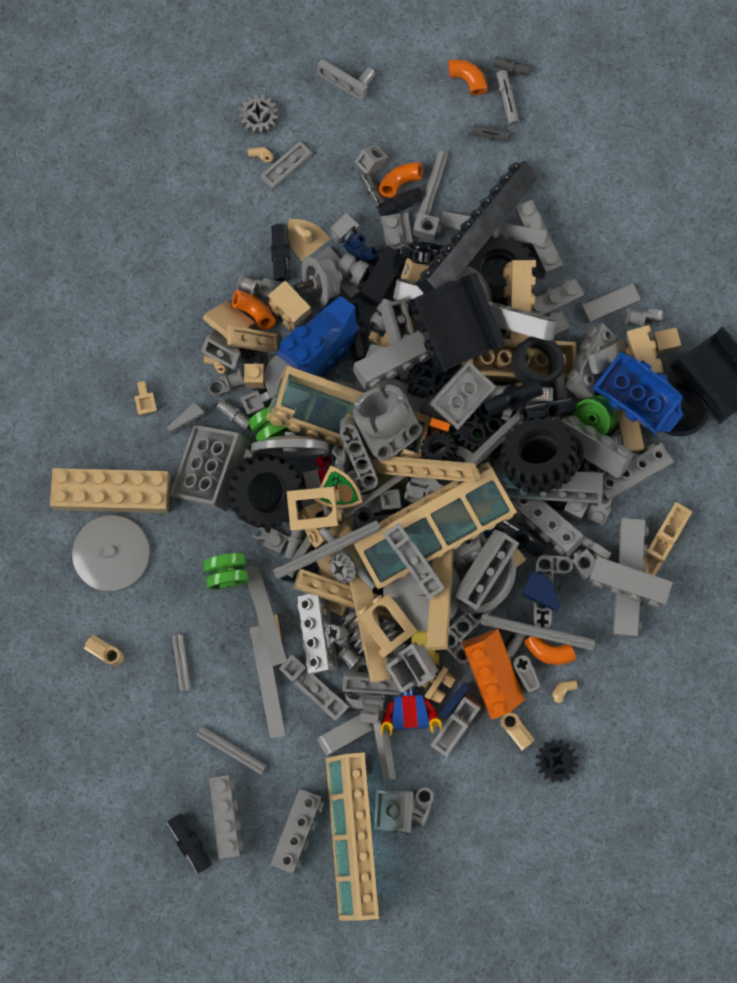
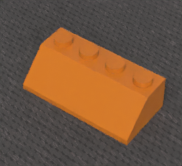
(493, 673)

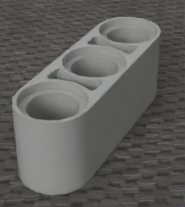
(344, 734)

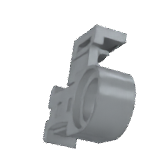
(418, 488)
(368, 702)

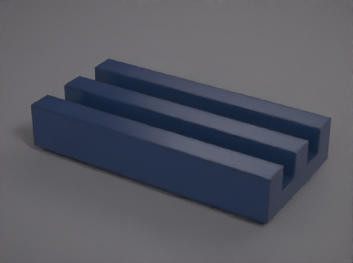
(454, 701)

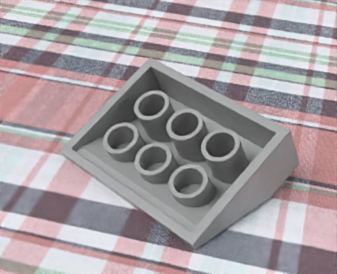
(207, 466)

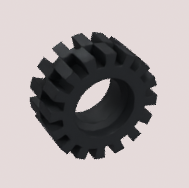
(435, 440)

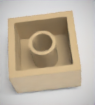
(289, 306)

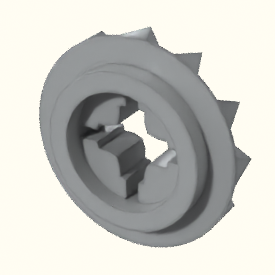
(348, 572)

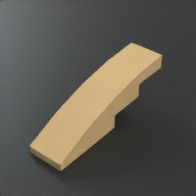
(666, 538)

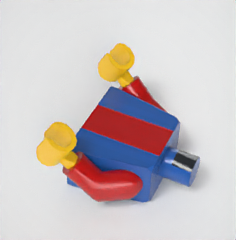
(410, 713)

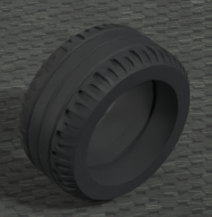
(552, 353)

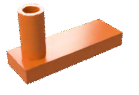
(436, 425)

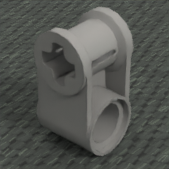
(421, 808)

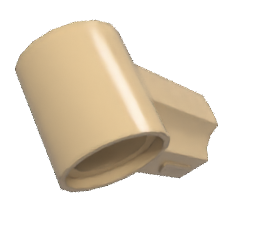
(103, 650)
(517, 732)

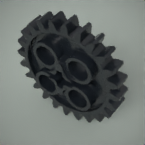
(421, 251)
(465, 431)

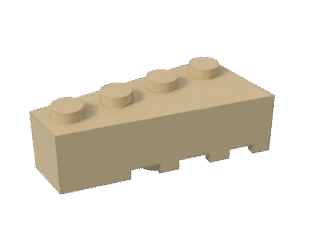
(518, 289)
(642, 348)

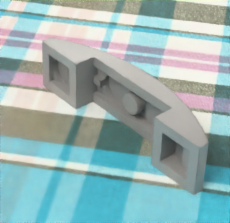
(385, 502)
(414, 560)
(314, 688)

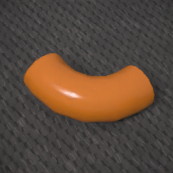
(469, 73)
(400, 176)
(255, 307)
(548, 653)

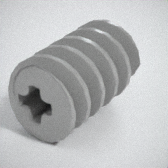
(388, 628)
(353, 629)

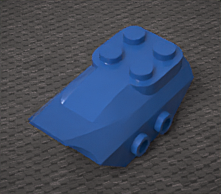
(321, 340)
(641, 393)

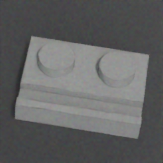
(396, 230)

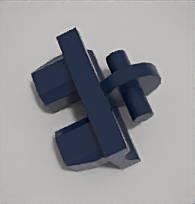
(356, 247)

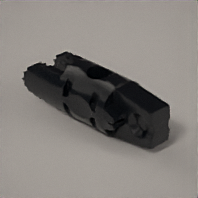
(400, 202)

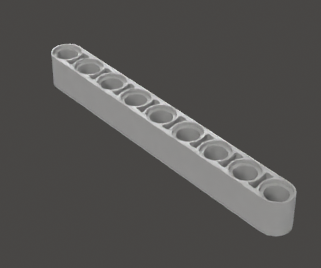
(505, 316)

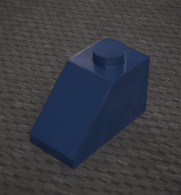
(541, 591)

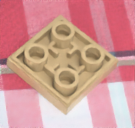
(226, 315)

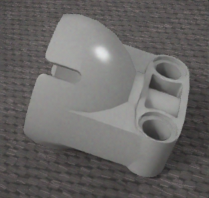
(386, 421)

